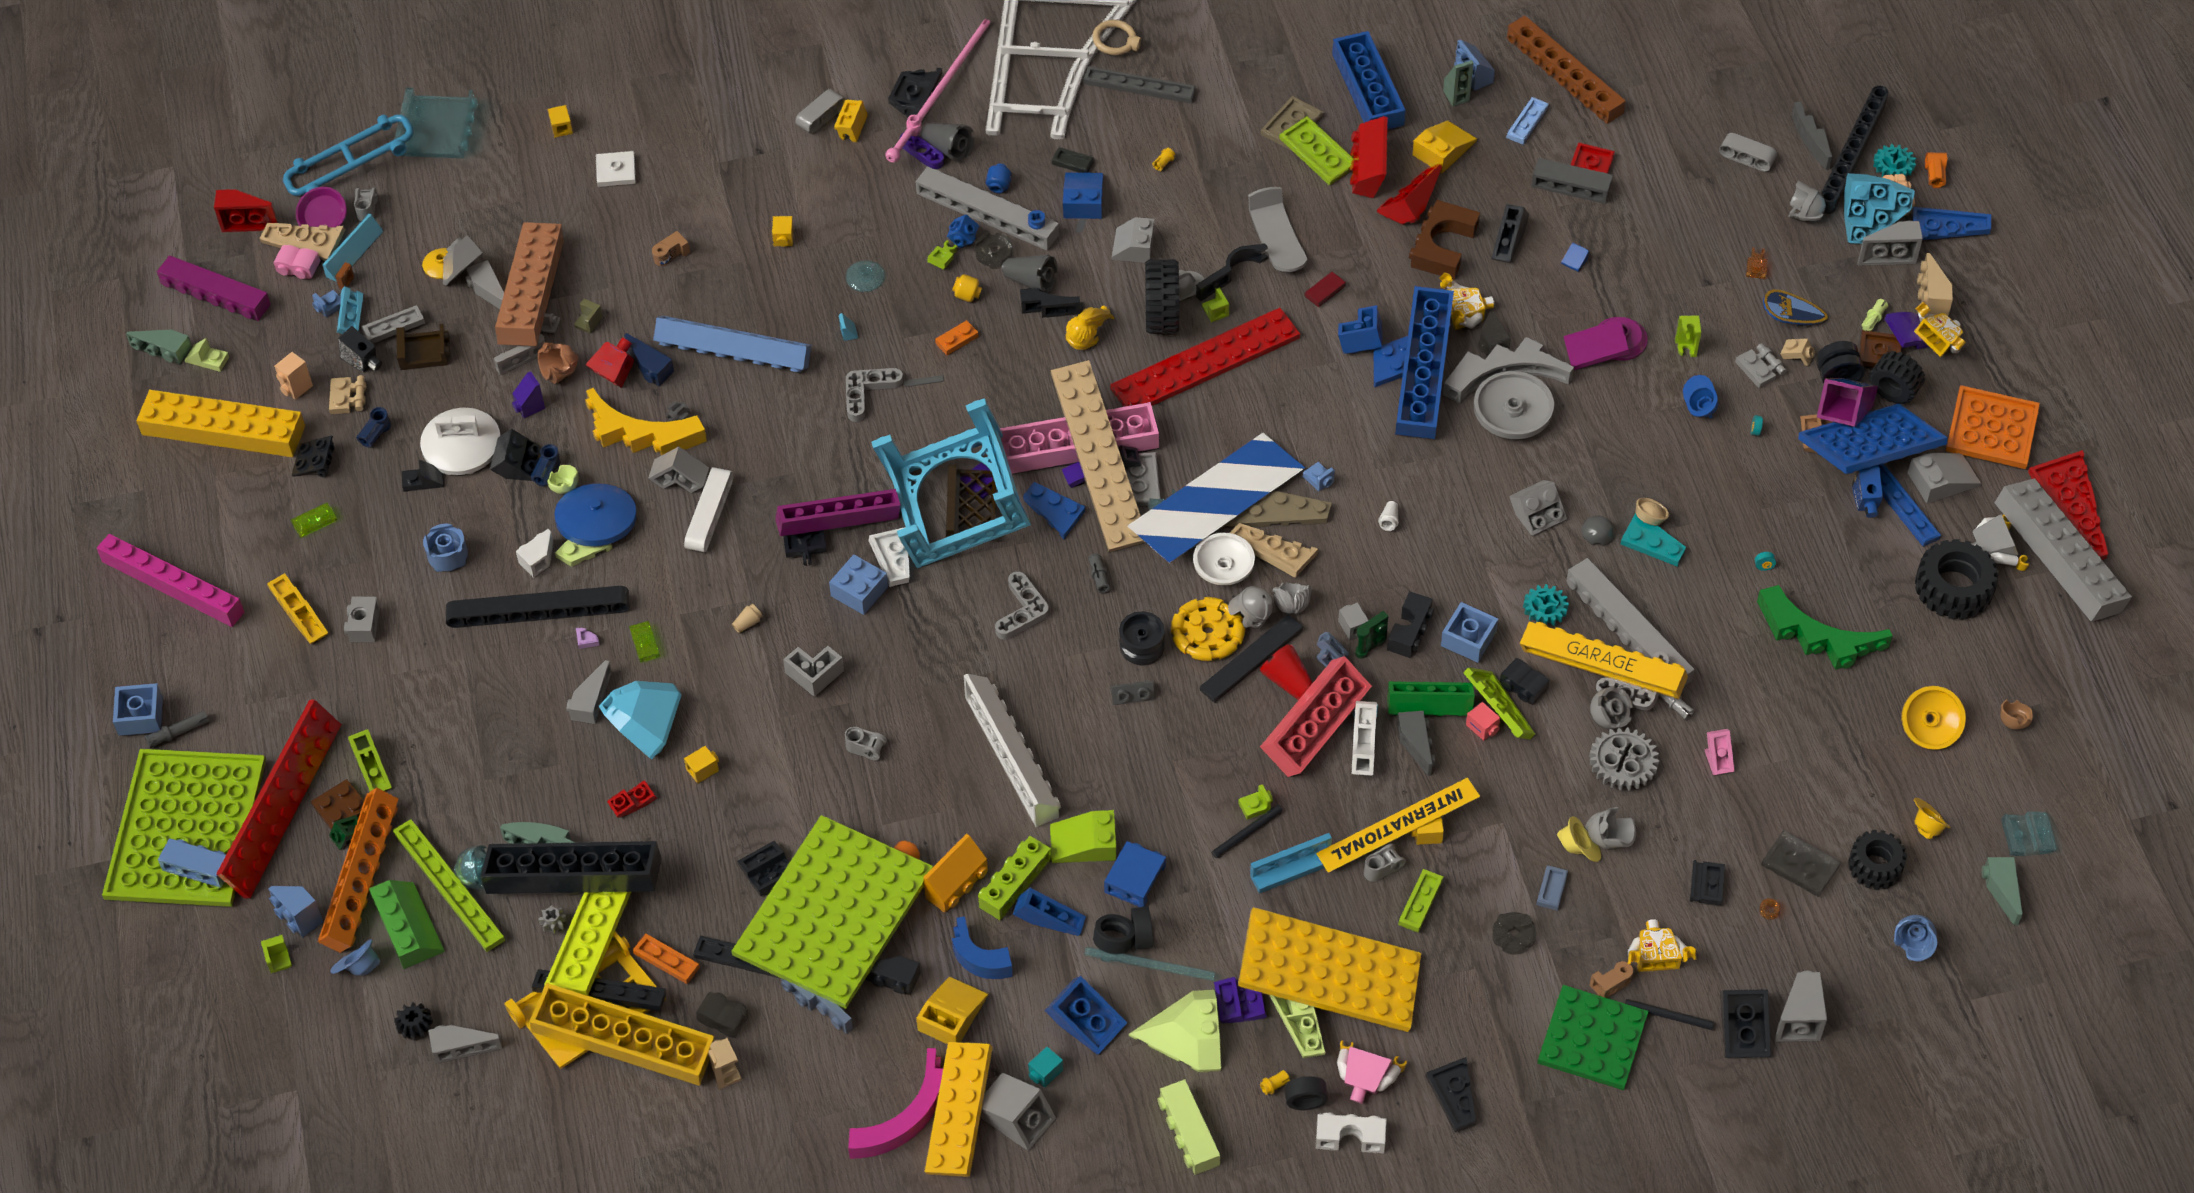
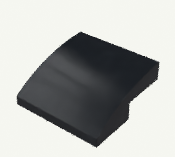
(764, 867)

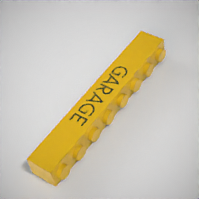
(1604, 659)

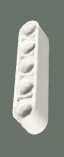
(708, 509)

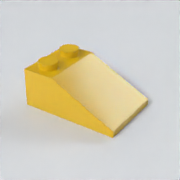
(1442, 145)

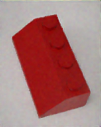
(1369, 157)

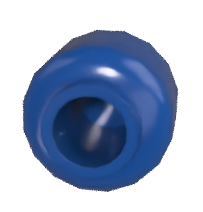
(998, 178)

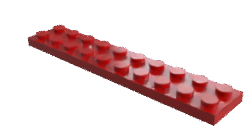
(1206, 360)
(279, 799)

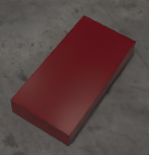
(1325, 289)

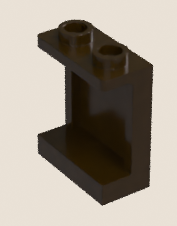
(422, 349)

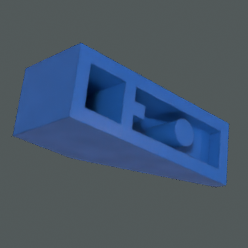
(1048, 913)

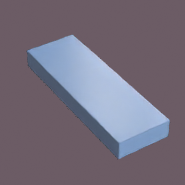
(1527, 120)

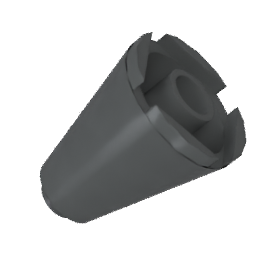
(950, 139)
(1032, 271)

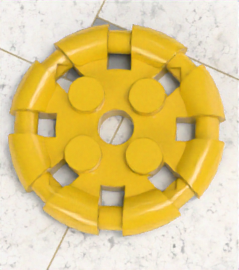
(1210, 618)

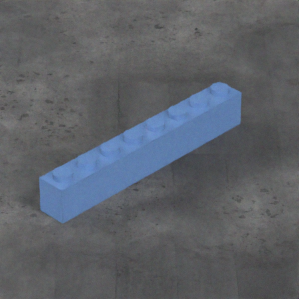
(733, 343)

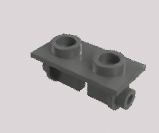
(1132, 692)

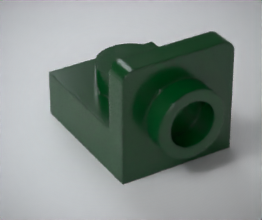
(343, 831)

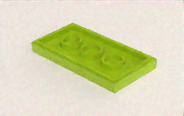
(1317, 150)

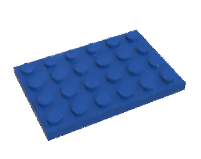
(1877, 438)

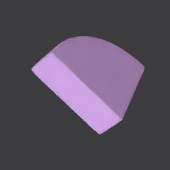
(586, 638)

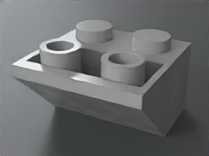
(1538, 506)

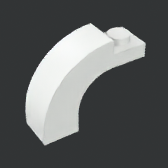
(1364, 738)

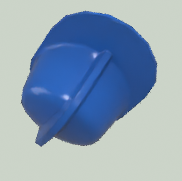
(1700, 396)

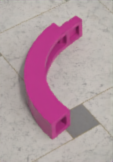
(900, 1129)

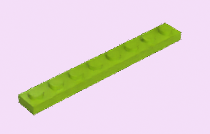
(449, 885)

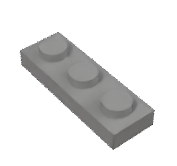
(387, 326)

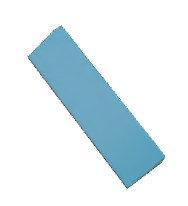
(353, 246)

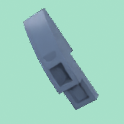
(835, 1012)

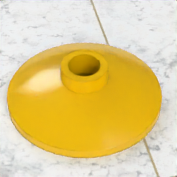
(433, 263)

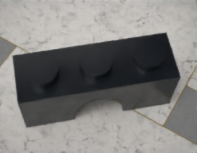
(1405, 638)

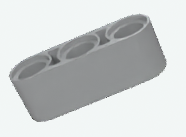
(820, 111)
(1748, 152)

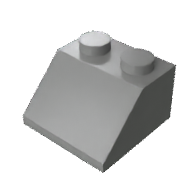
(1134, 240)
(459, 257)

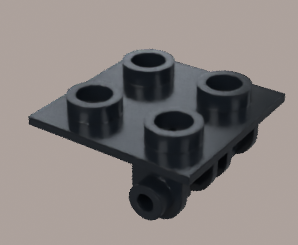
(314, 456)

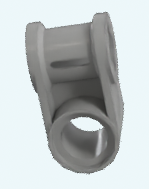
(365, 202)
(865, 743)
(1386, 862)

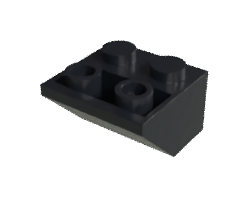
(515, 456)

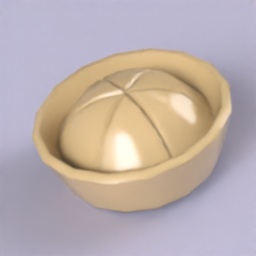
(1651, 511)

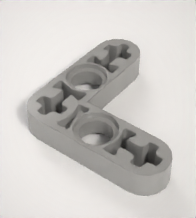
(864, 383)
(1028, 609)
(1641, 692)

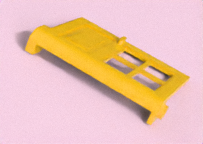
(562, 1052)

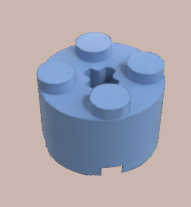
(445, 547)

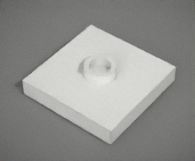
(615, 168)

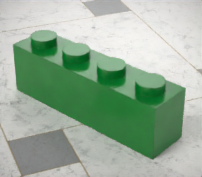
(1430, 697)

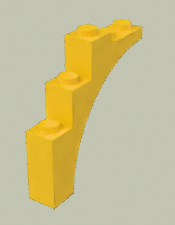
(640, 434)

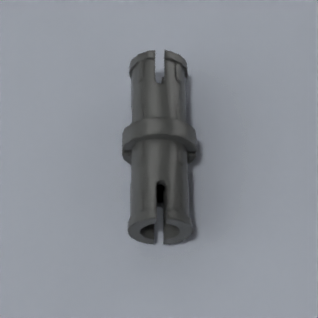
(1099, 573)

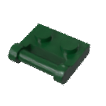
(1371, 634)

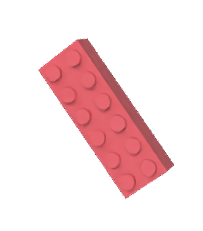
(1315, 716)

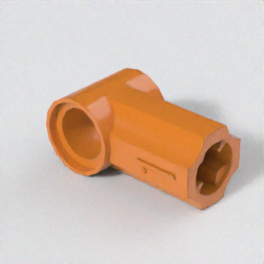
(1936, 166)

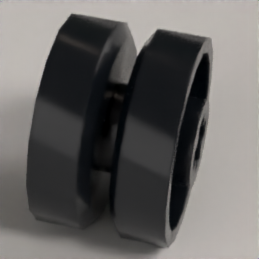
(1840, 361)
(1142, 638)

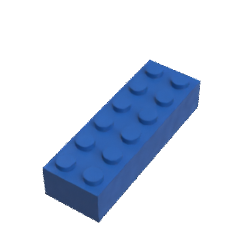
(1368, 79)

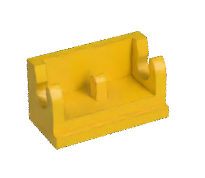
(851, 119)

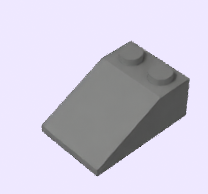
(1892, 245)
(1942, 475)

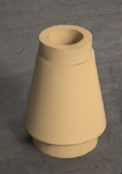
(747, 618)

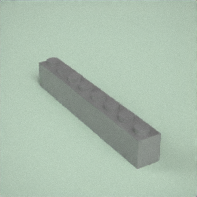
(984, 207)
(1620, 614)

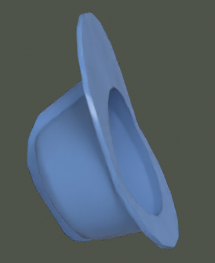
(359, 961)

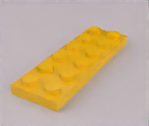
(958, 1109)

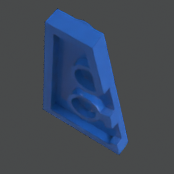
(1056, 509)

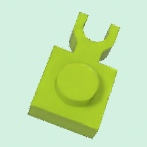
(942, 256)

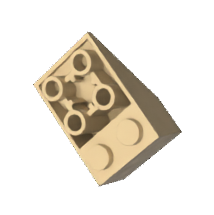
(1935, 287)

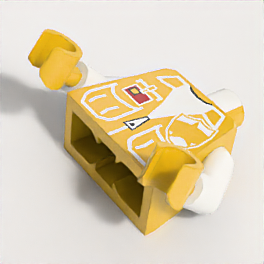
(1467, 303)
(1939, 331)
(1658, 949)

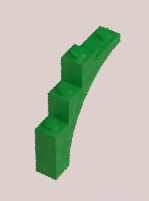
(1814, 637)

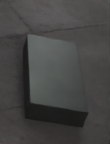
(1072, 160)

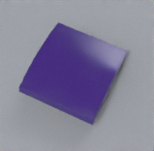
(1903, 327)
(1238, 1003)

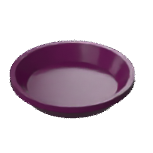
(321, 207)
(1635, 337)

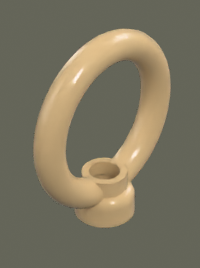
(1133, 41)

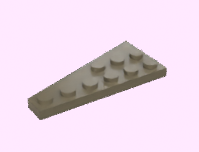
(1283, 509)

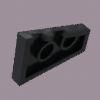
(1454, 1094)

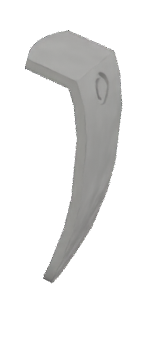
(1275, 229)

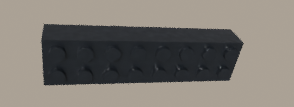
(571, 867)

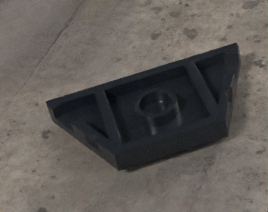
(913, 90)

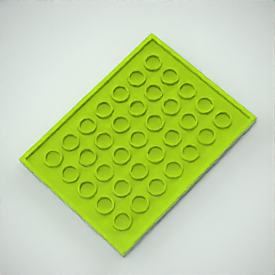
(183, 798)
(832, 911)

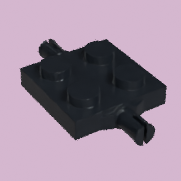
(805, 545)

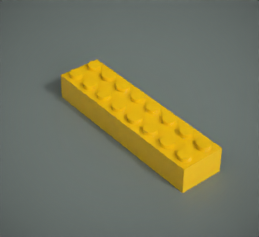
(221, 423)
(622, 1034)

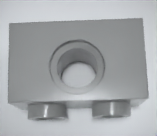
(362, 619)

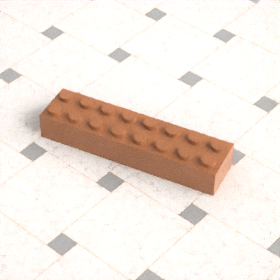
(529, 284)

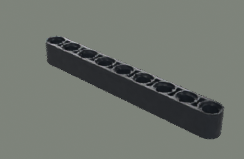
(1854, 147)
(537, 606)

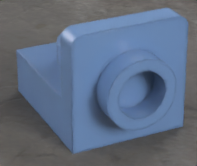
(327, 304)
(1319, 476)

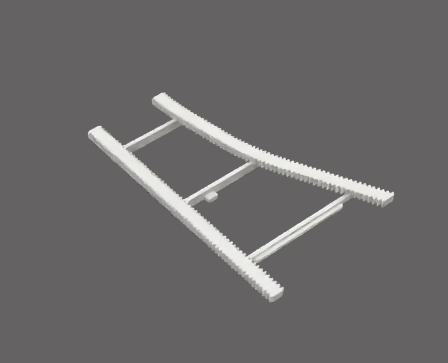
(1073, 79)

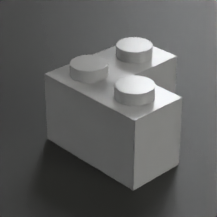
(679, 468)
(814, 672)

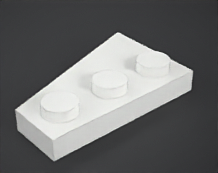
(891, 556)

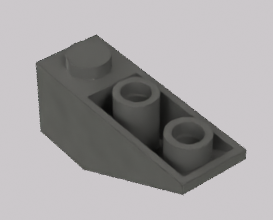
(1413, 736)

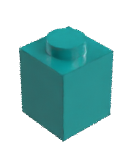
(1045, 1067)

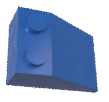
(1083, 195)
(1085, 1015)

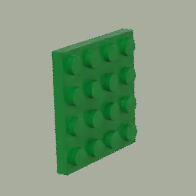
(1592, 1037)

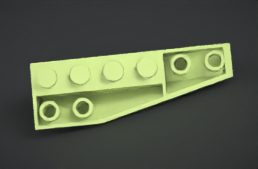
(1302, 1026)

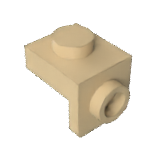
(1798, 349)

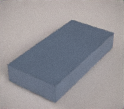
(1552, 887)

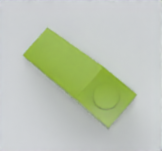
(369, 761)

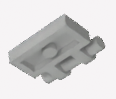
(1756, 369)

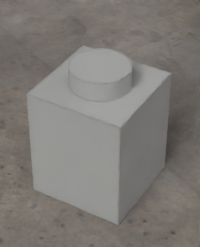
(1351, 618)

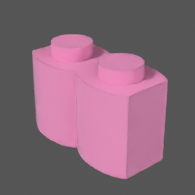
(296, 262)

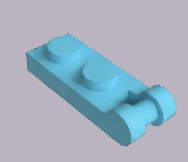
(349, 310)

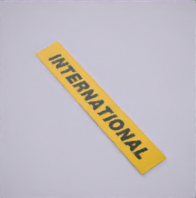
(1397, 824)

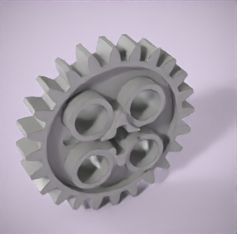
(1605, 751)

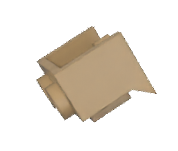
(723, 1063)

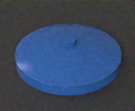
(595, 514)

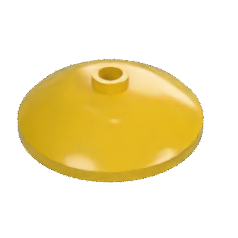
(1947, 717)

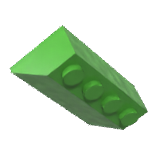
(406, 921)

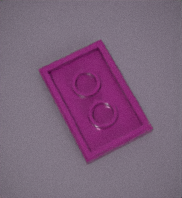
(1596, 344)

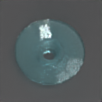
(865, 276)

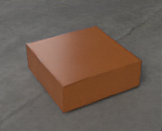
(344, 275)

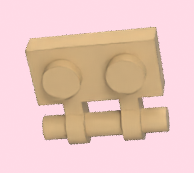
(340, 395)

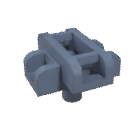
(1330, 649)

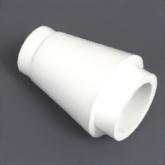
(1389, 518)

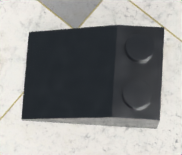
(1745, 1023)

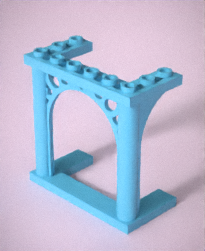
(959, 446)

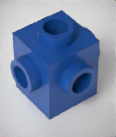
(963, 231)

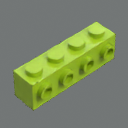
(1014, 877)

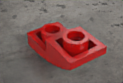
(633, 800)

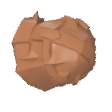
(556, 361)

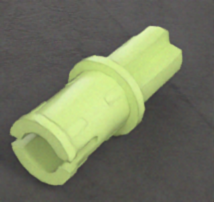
(1874, 315)

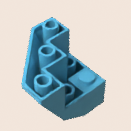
(1873, 204)
(643, 713)

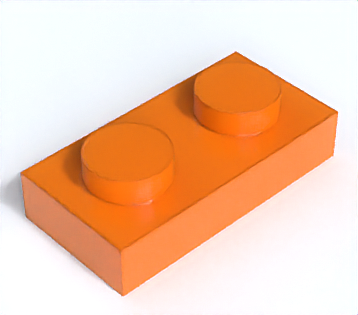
(956, 337)

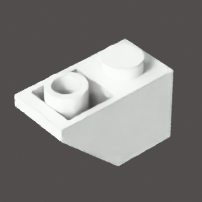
(536, 554)

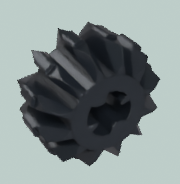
(413, 1021)

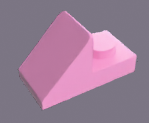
(1720, 752)

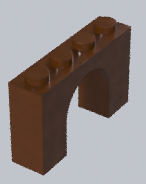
(1442, 218)

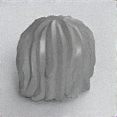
(1292, 597)

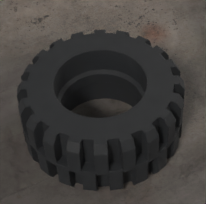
(1162, 296)
(1959, 558)

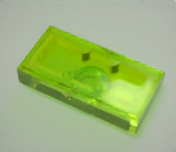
(644, 641)

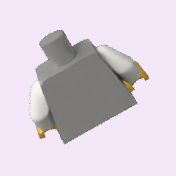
(1995, 538)

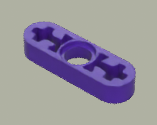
(925, 158)

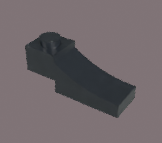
(1049, 305)

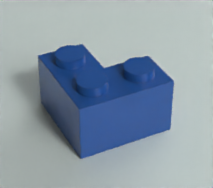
(1363, 333)

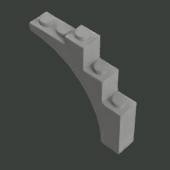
(1527, 359)

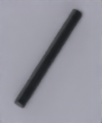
(1246, 831)
(1669, 1014)

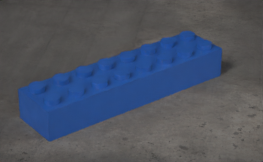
(1424, 362)

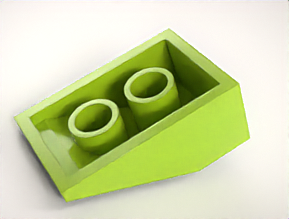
(1084, 838)

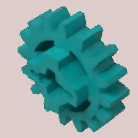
(1886, 157)
(1545, 605)

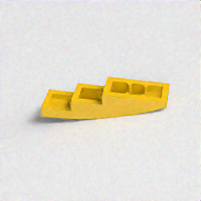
(297, 608)

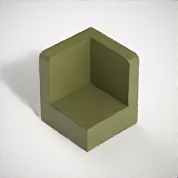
(590, 316)

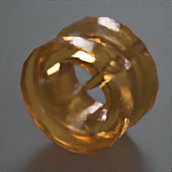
(1772, 903)

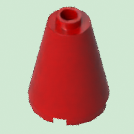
(1287, 671)

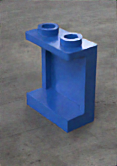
(1134, 874)

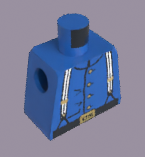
(1868, 490)

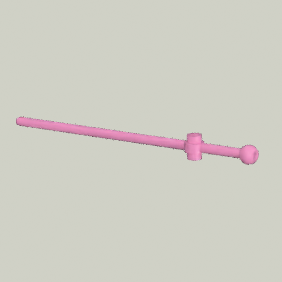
(914, 121)

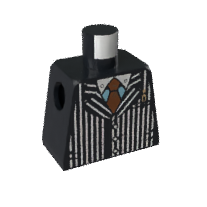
(358, 350)

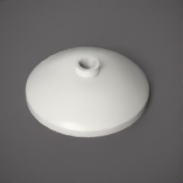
(1227, 551)

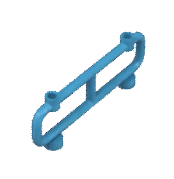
(384, 123)

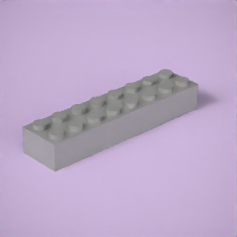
(2063, 550)

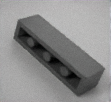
(1572, 180)

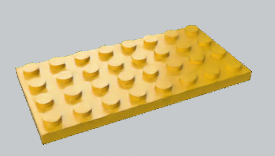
(1330, 969)

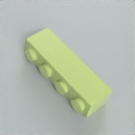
(1189, 1127)

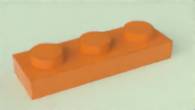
(666, 958)

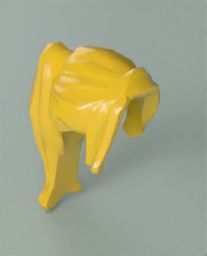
(1083, 328)

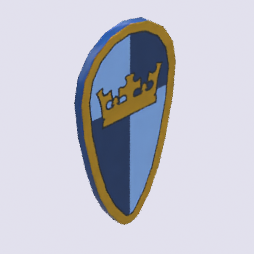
(1792, 308)

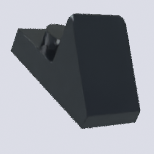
(423, 478)

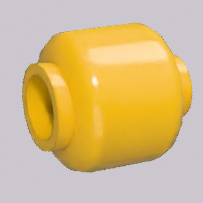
(966, 288)

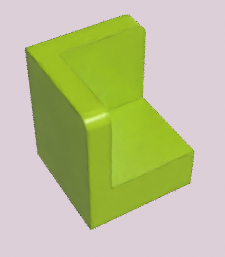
(1216, 308)
(276, 954)

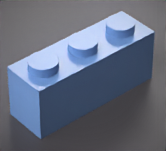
(192, 862)

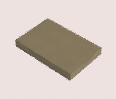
(1287, 116)

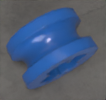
(1037, 224)

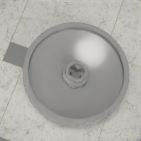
(1513, 405)

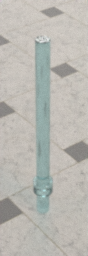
(1148, 963)

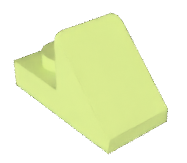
(207, 357)

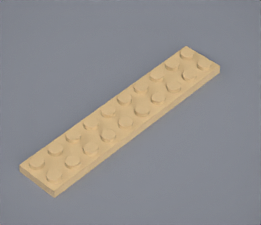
(1097, 454)

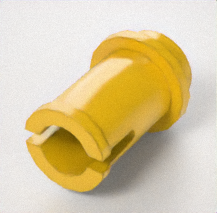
(1166, 156)
(1274, 1082)

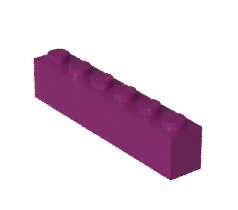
(213, 288)
(837, 512)

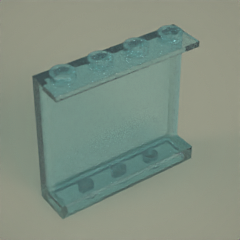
(438, 124)

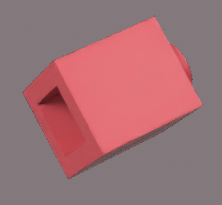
(1483, 721)

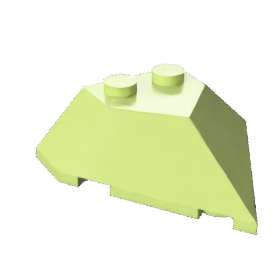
(1186, 1031)

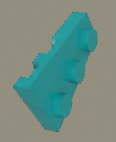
(1653, 542)

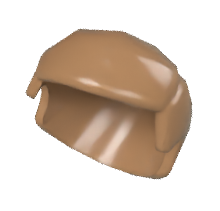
(2016, 715)

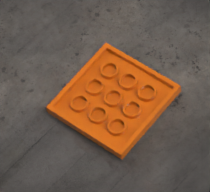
(1992, 427)

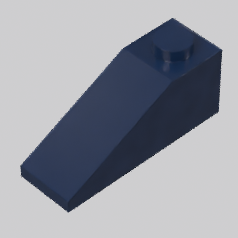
(651, 363)

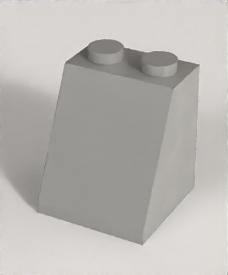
(1804, 1010)
(1017, 1110)

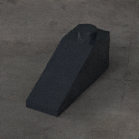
(1510, 232)

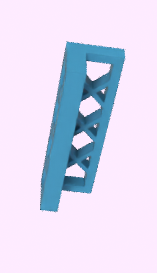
(1289, 864)

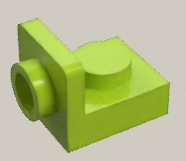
(1256, 803)

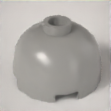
(1611, 708)

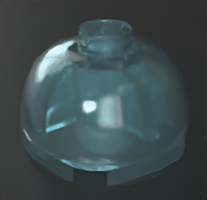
(469, 866)

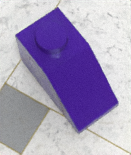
(528, 396)

